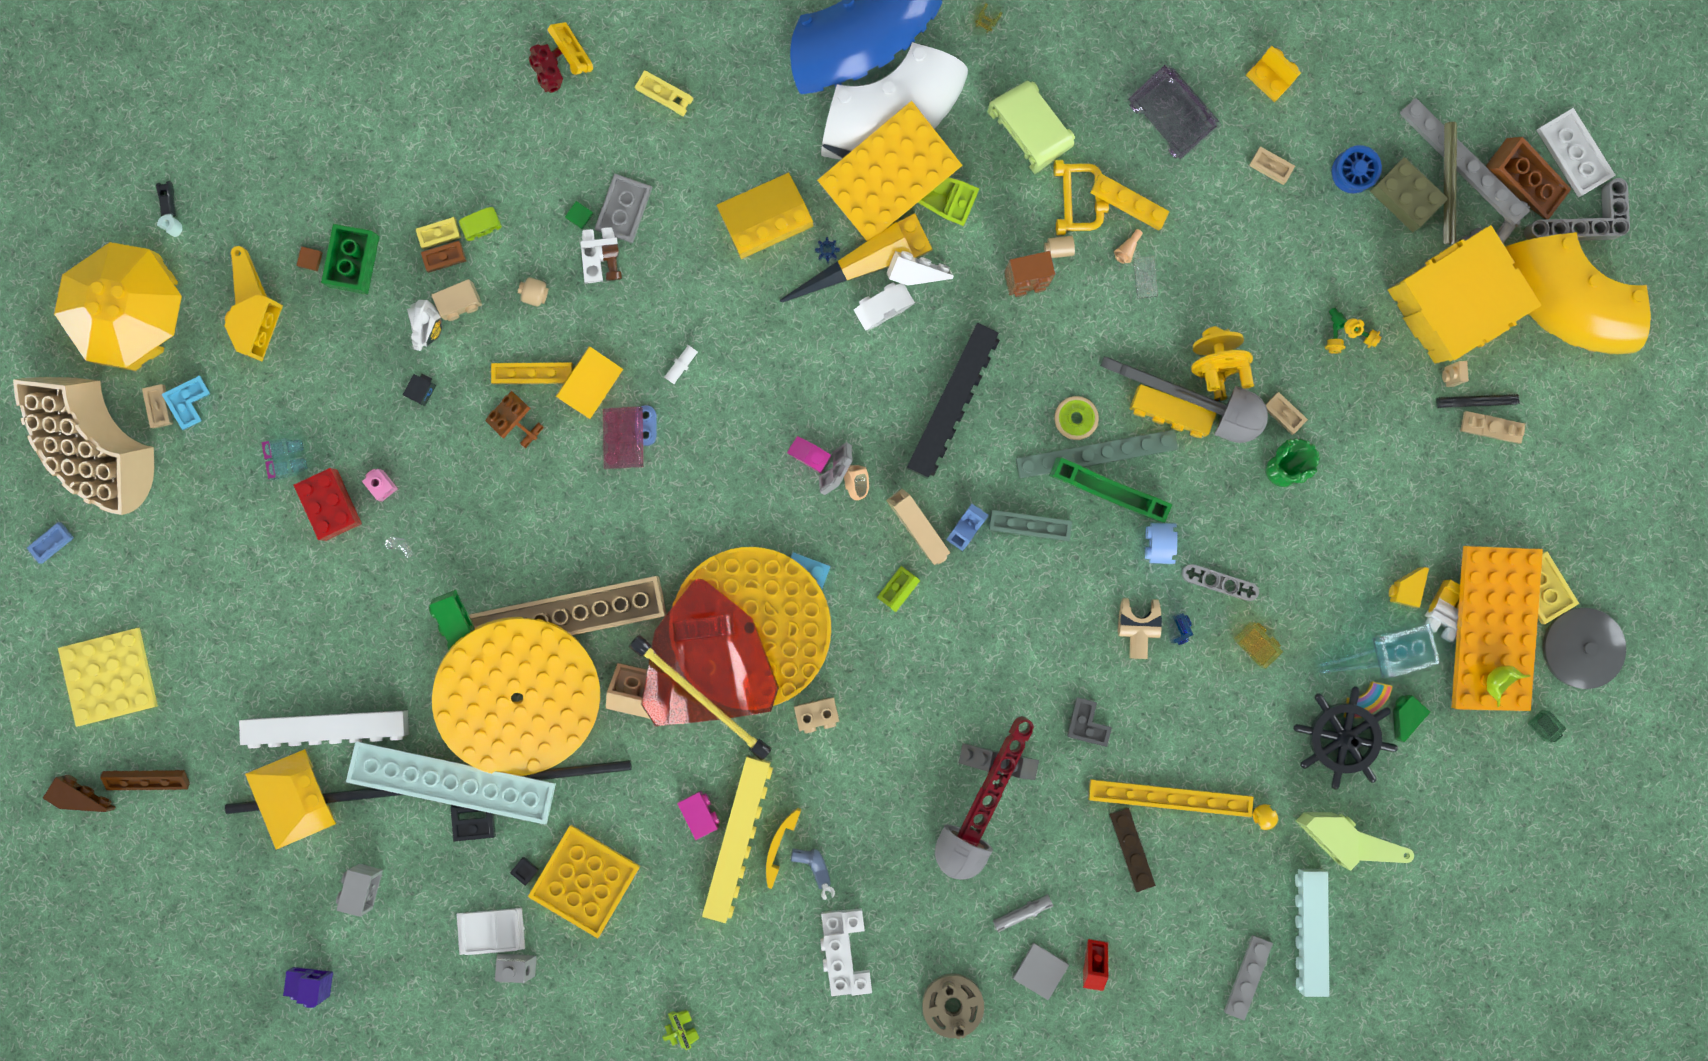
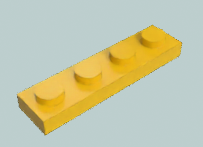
(1129, 202)
(530, 373)

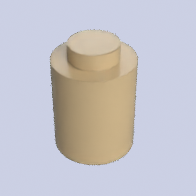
(1060, 246)

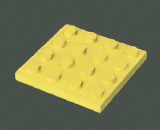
(107, 677)

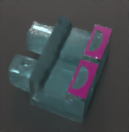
(281, 458)

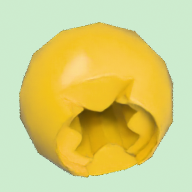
(1265, 817)

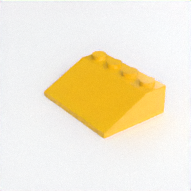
(765, 215)

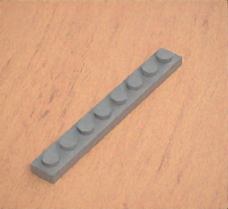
(1467, 164)

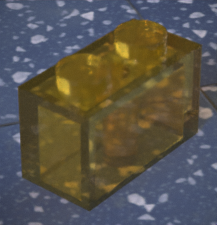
(1258, 644)

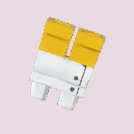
(1444, 610)

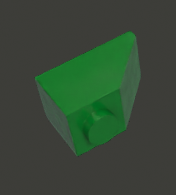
(1407, 716)

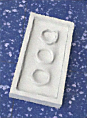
(1575, 152)

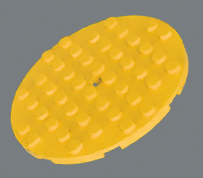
(784, 606)
(507, 658)

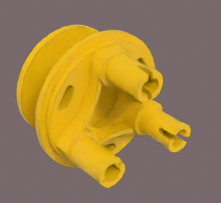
(1222, 360)

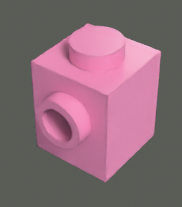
(379, 484)

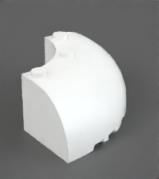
(924, 76)

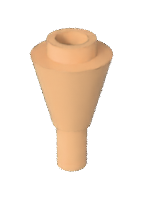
(1125, 252)

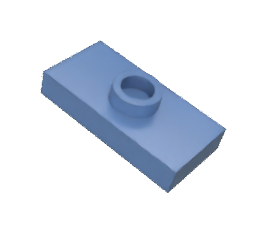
(50, 542)

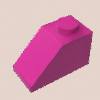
(809, 454)

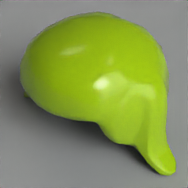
(1501, 679)

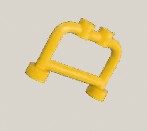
(1101, 206)

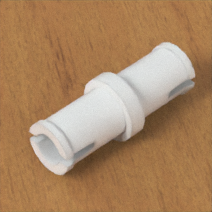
(681, 364)

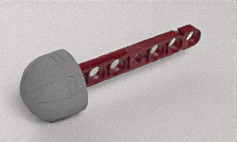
(961, 850)

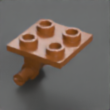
(508, 415)

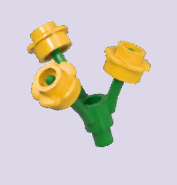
(1353, 328)

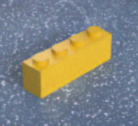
(1173, 411)

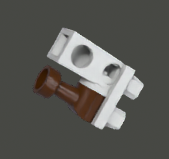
(599, 250)

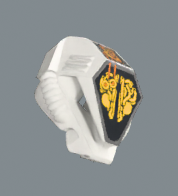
(425, 323)

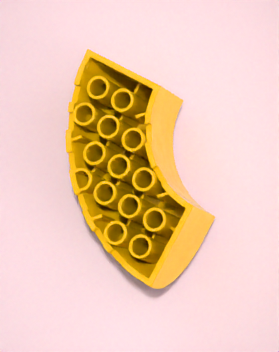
(1580, 300)

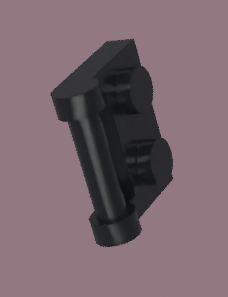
(471, 828)

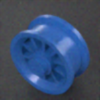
(1356, 169)

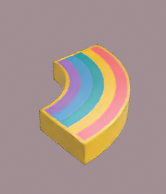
(1373, 698)

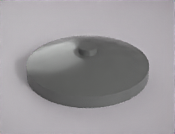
(1584, 648)

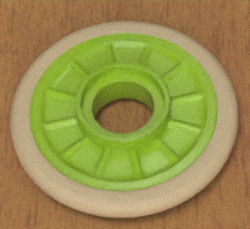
(1076, 405)

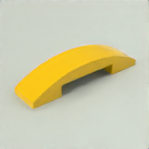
(771, 869)

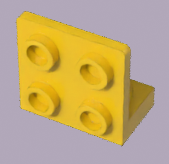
(1273, 73)

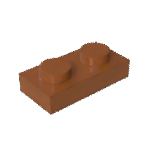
(443, 256)

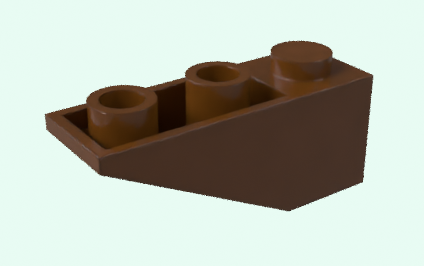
(69, 795)

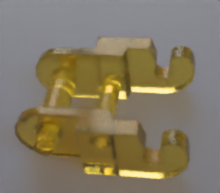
(993, 22)

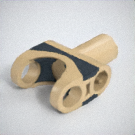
(1139, 629)

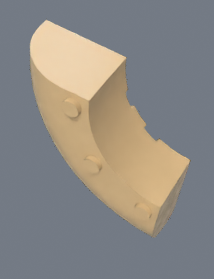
(84, 443)

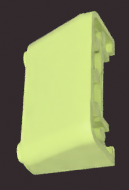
(1032, 125)

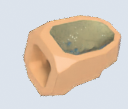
(857, 481)

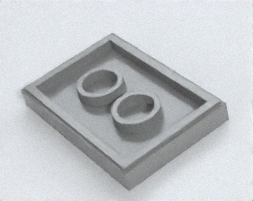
(624, 207)

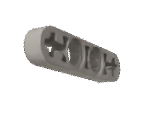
(1219, 582)

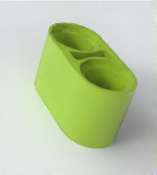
(480, 223)

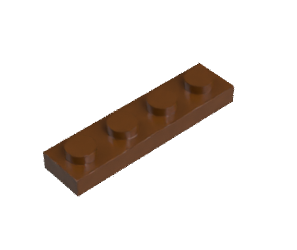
(145, 780)

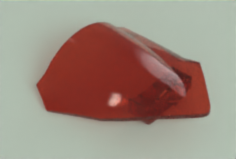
(716, 652)

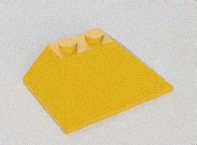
(290, 799)

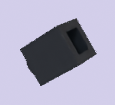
(419, 389)

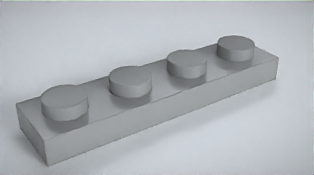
(1248, 977)

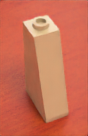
(918, 526)

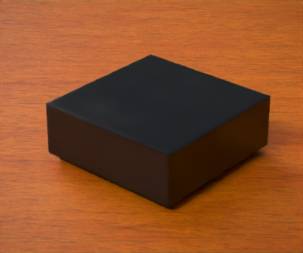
(524, 871)

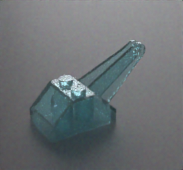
(1396, 652)

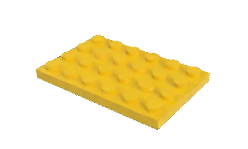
(890, 171)

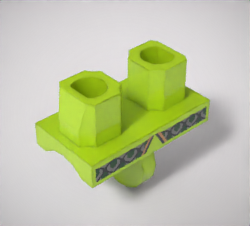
(685, 1037)

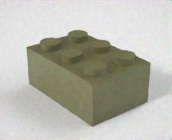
(1408, 194)

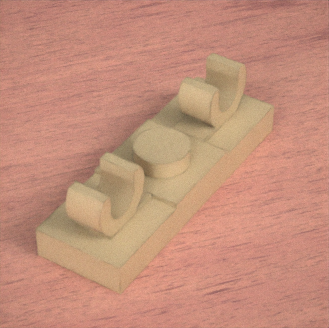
(1492, 427)

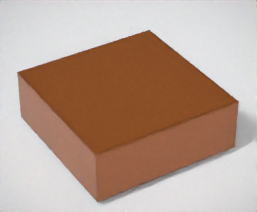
(309, 259)

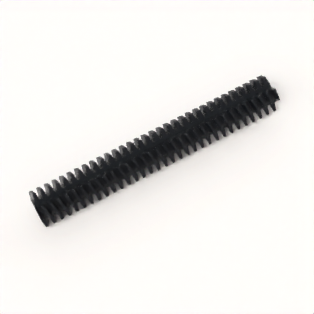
(1477, 401)

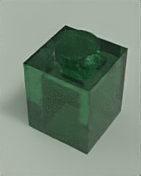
(1547, 726)

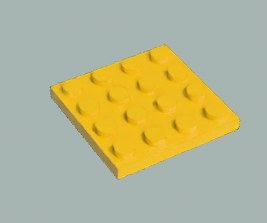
(584, 881)

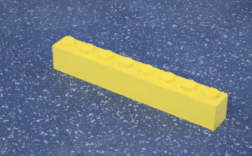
(736, 839)

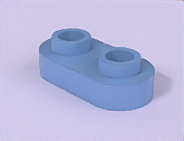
(650, 425)

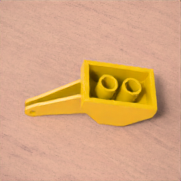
(254, 314)

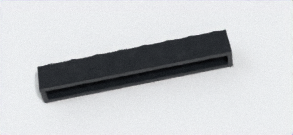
(952, 401)

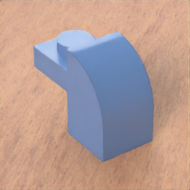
(967, 527)

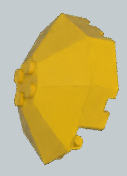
(119, 306)

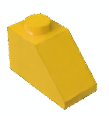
(1410, 588)

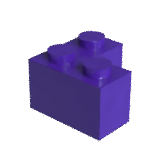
(308, 986)

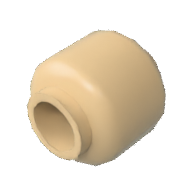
(533, 291)

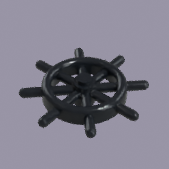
(1345, 738)

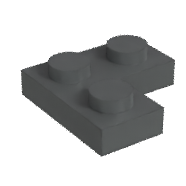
(1083, 728)

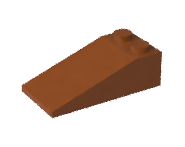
(1528, 176)

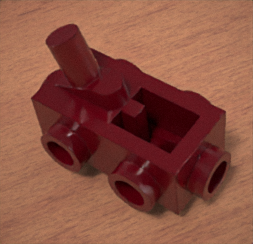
(545, 65)

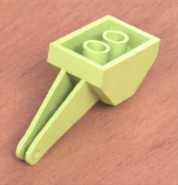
(1346, 844)

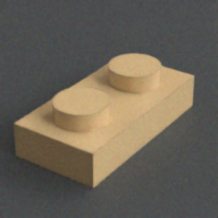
(1272, 165)
(1455, 374)
(157, 408)
(1285, 413)

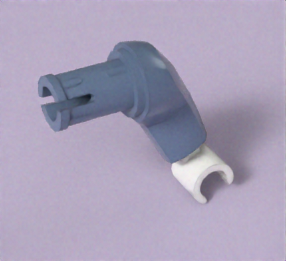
(817, 864)

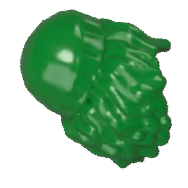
(1293, 463)

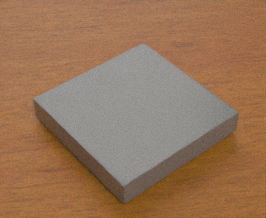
(1040, 971)

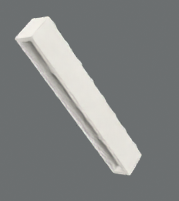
(324, 727)

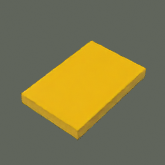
(589, 382)

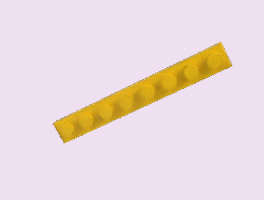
(1170, 798)

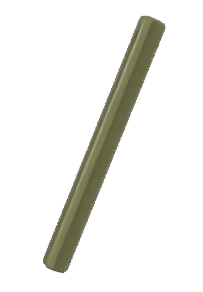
(1450, 182)

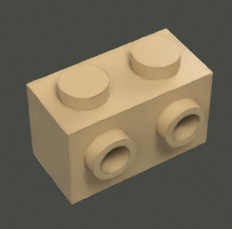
(457, 300)
(816, 714)

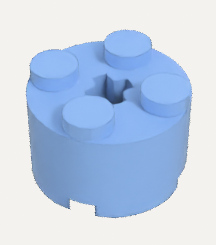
(1161, 543)

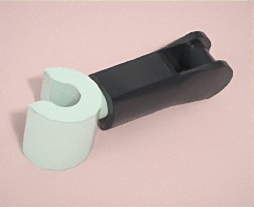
(167, 209)

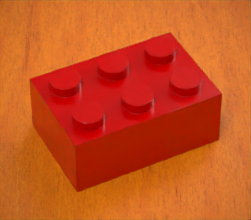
(327, 504)

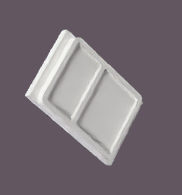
(490, 931)

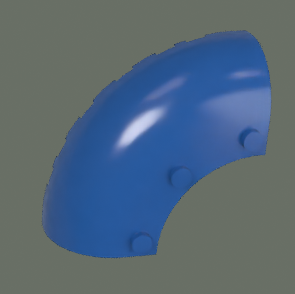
(853, 39)

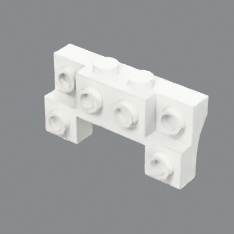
(838, 952)

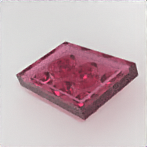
(623, 437)

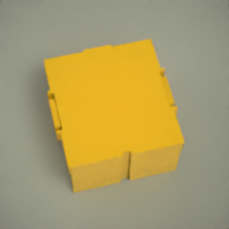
(1464, 297)

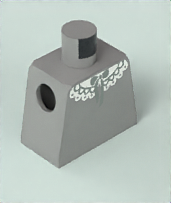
(513, 968)

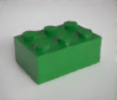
(350, 259)

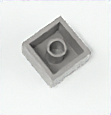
(358, 890)

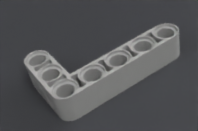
(1586, 226)

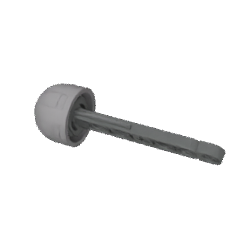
(1241, 418)

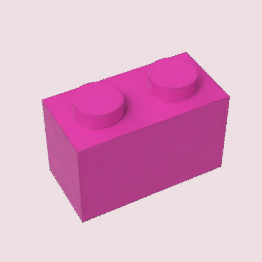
(699, 815)

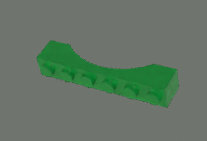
(1110, 490)

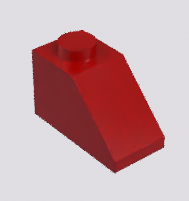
(1096, 965)

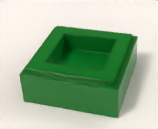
(579, 215)

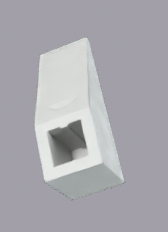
(912, 271)

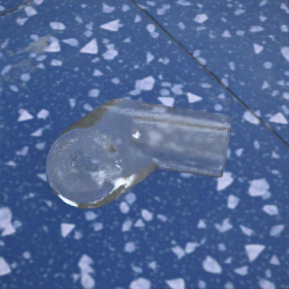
(400, 544)

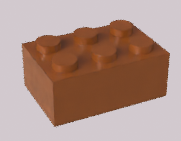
(1029, 273)

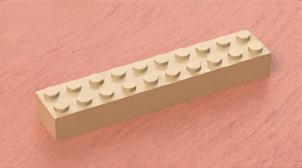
(591, 608)

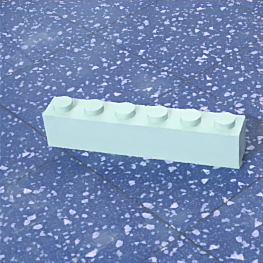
(1313, 932)

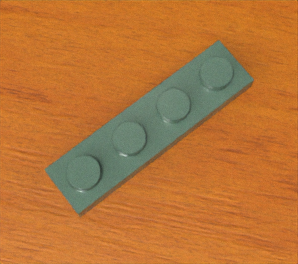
(1030, 525)

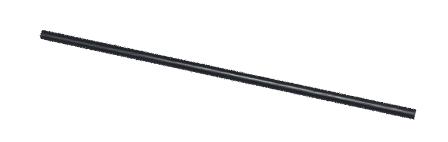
(377, 793)

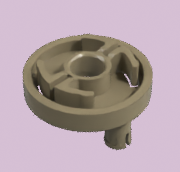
(956, 1022)

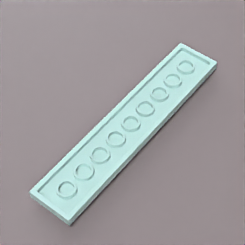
(450, 783)

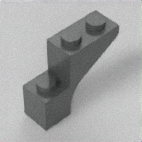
(984, 758)

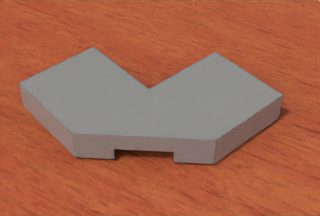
(841, 461)

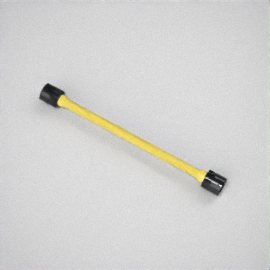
(756, 746)

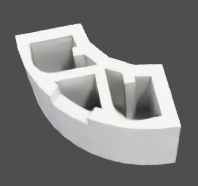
(884, 305)

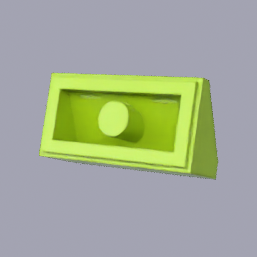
(898, 589)

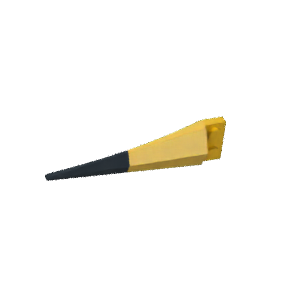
(871, 256)

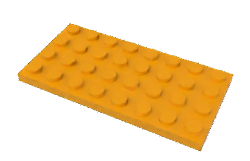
(1496, 625)

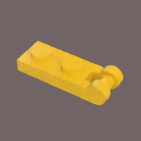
(570, 48)

